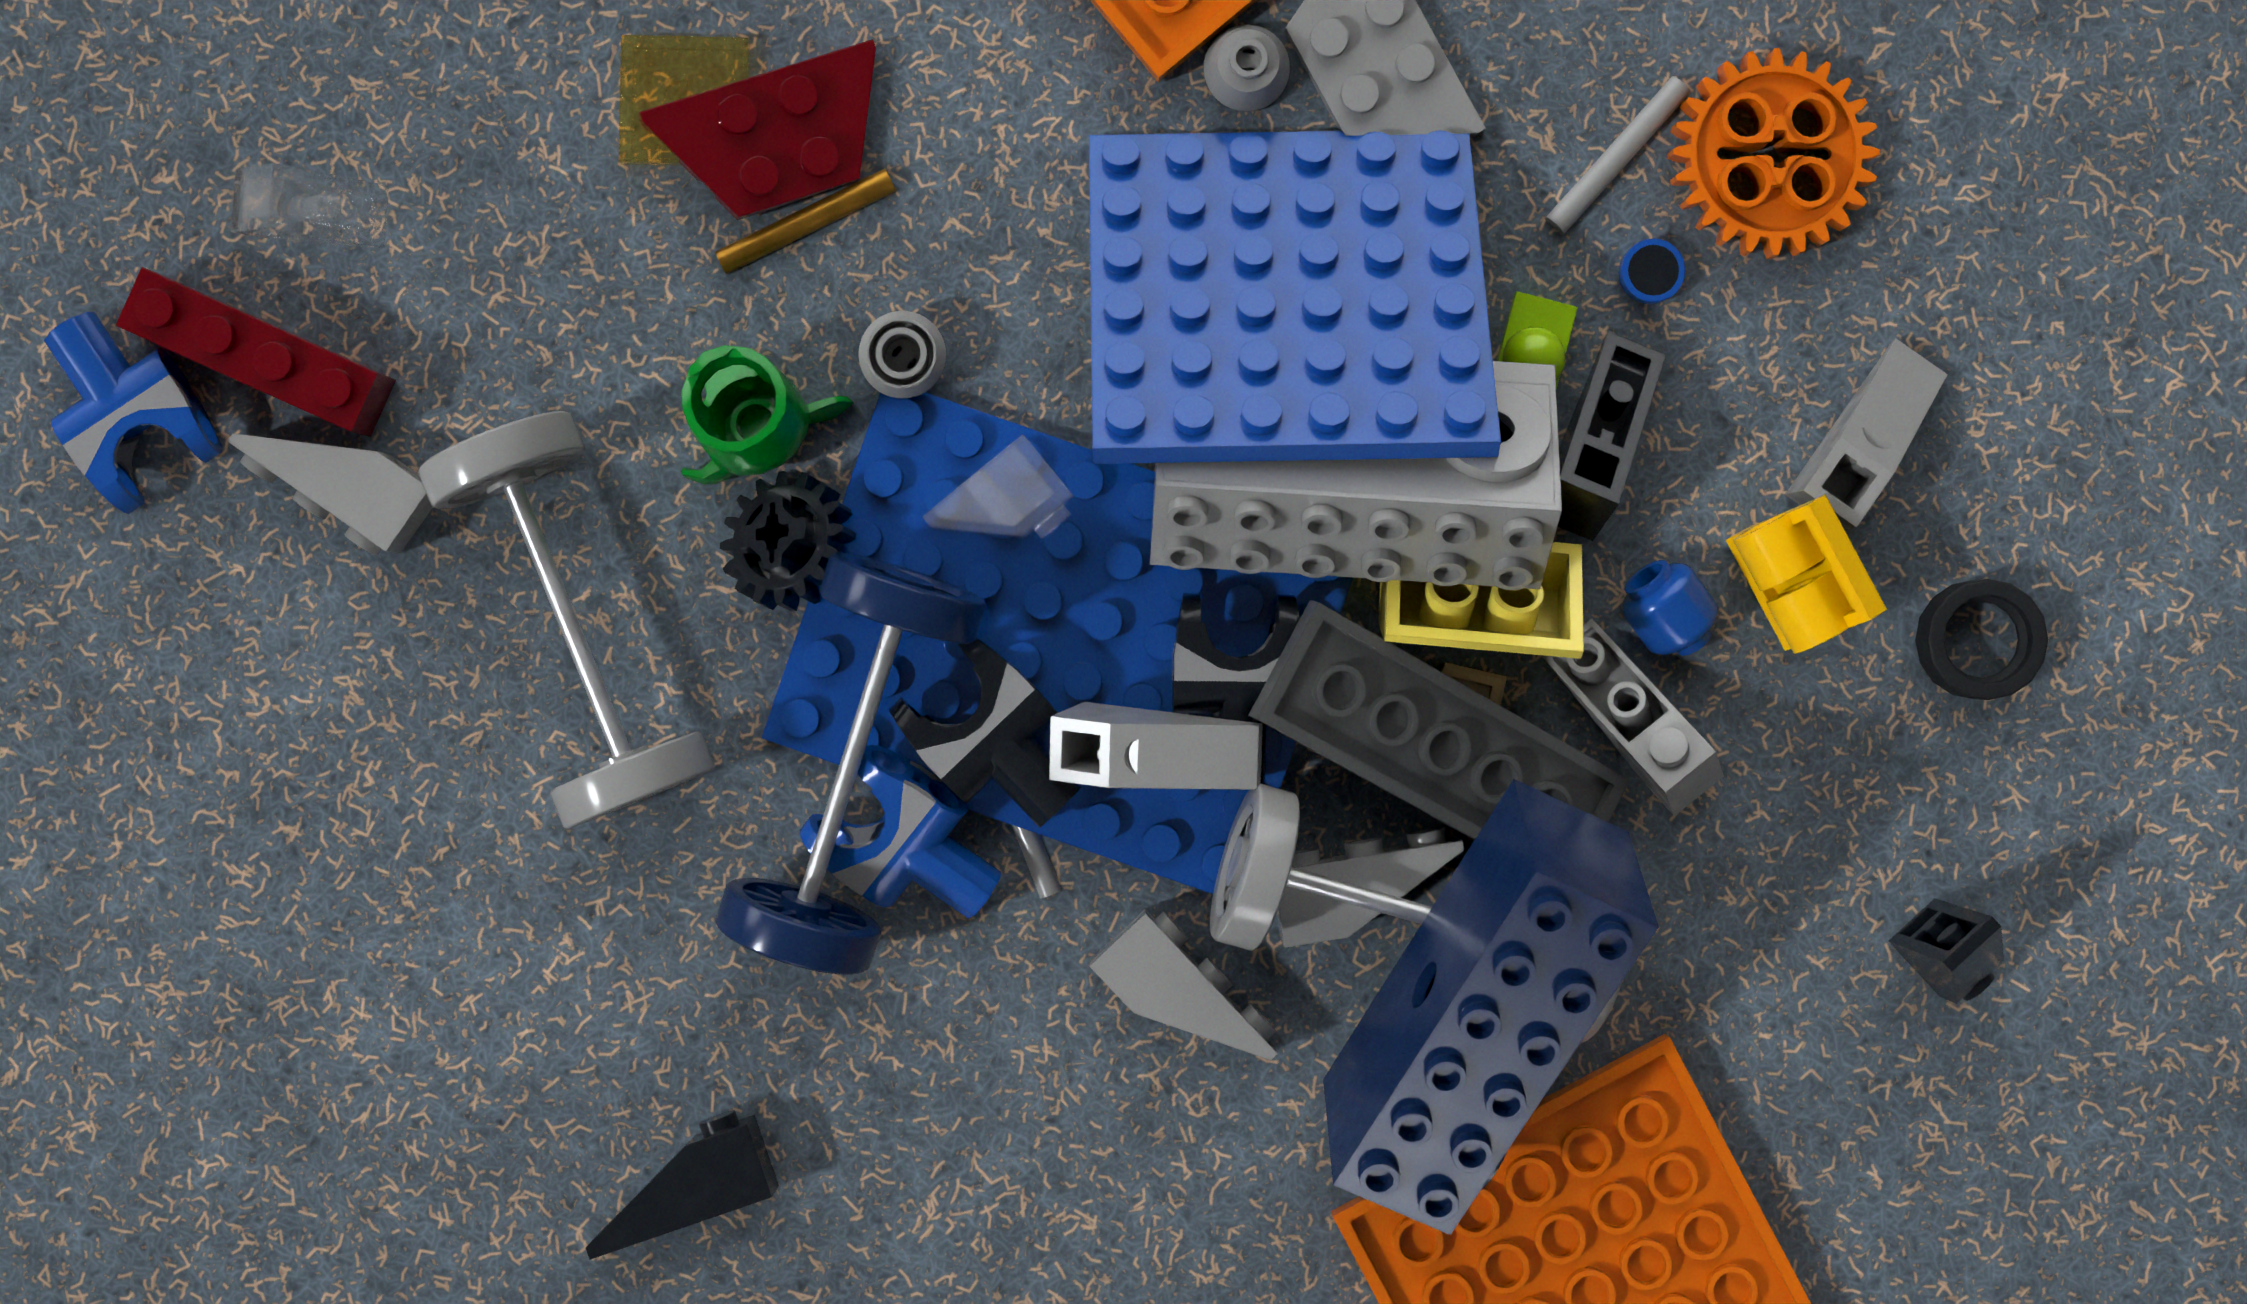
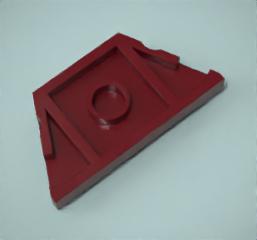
(774, 132)

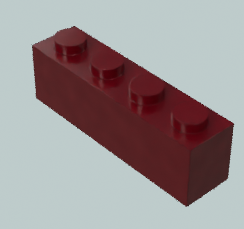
(255, 352)

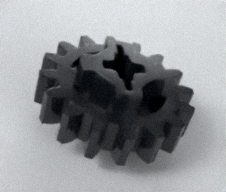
(786, 540)

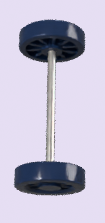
(797, 921)

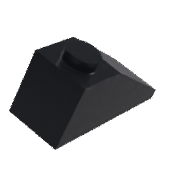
(1605, 433)
(1952, 949)
(706, 1178)

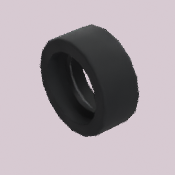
(2029, 628)

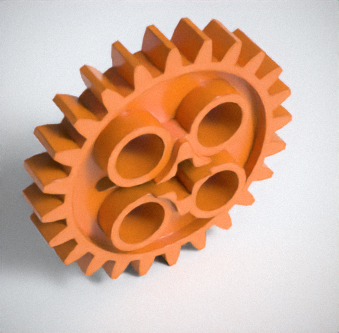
(1770, 97)

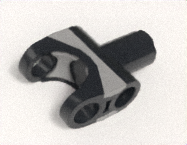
(1220, 684)
(994, 741)

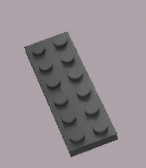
(1417, 728)

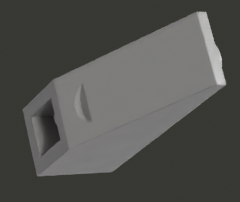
(1870, 435)
(361, 487)
(1639, 721)
(1153, 749)
(1392, 870)
(1168, 986)

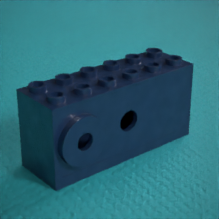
(1485, 1007)

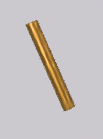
(805, 221)

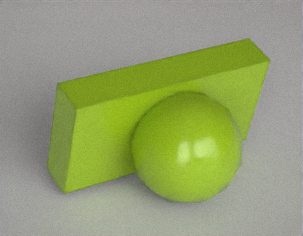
(1537, 332)

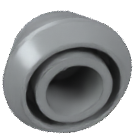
(1227, 66)
(918, 341)

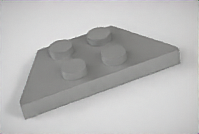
(1380, 68)

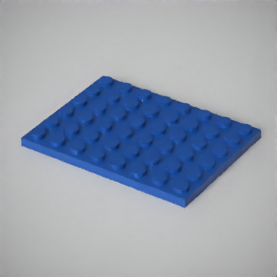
(1065, 609)

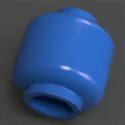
(1669, 608)

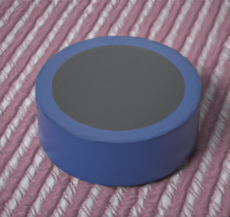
(1651, 271)

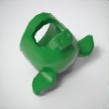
(749, 415)

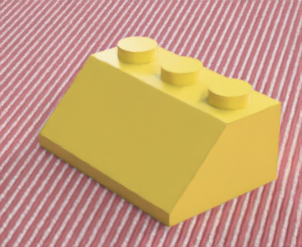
(1489, 617)

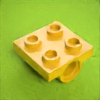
(1806, 575)

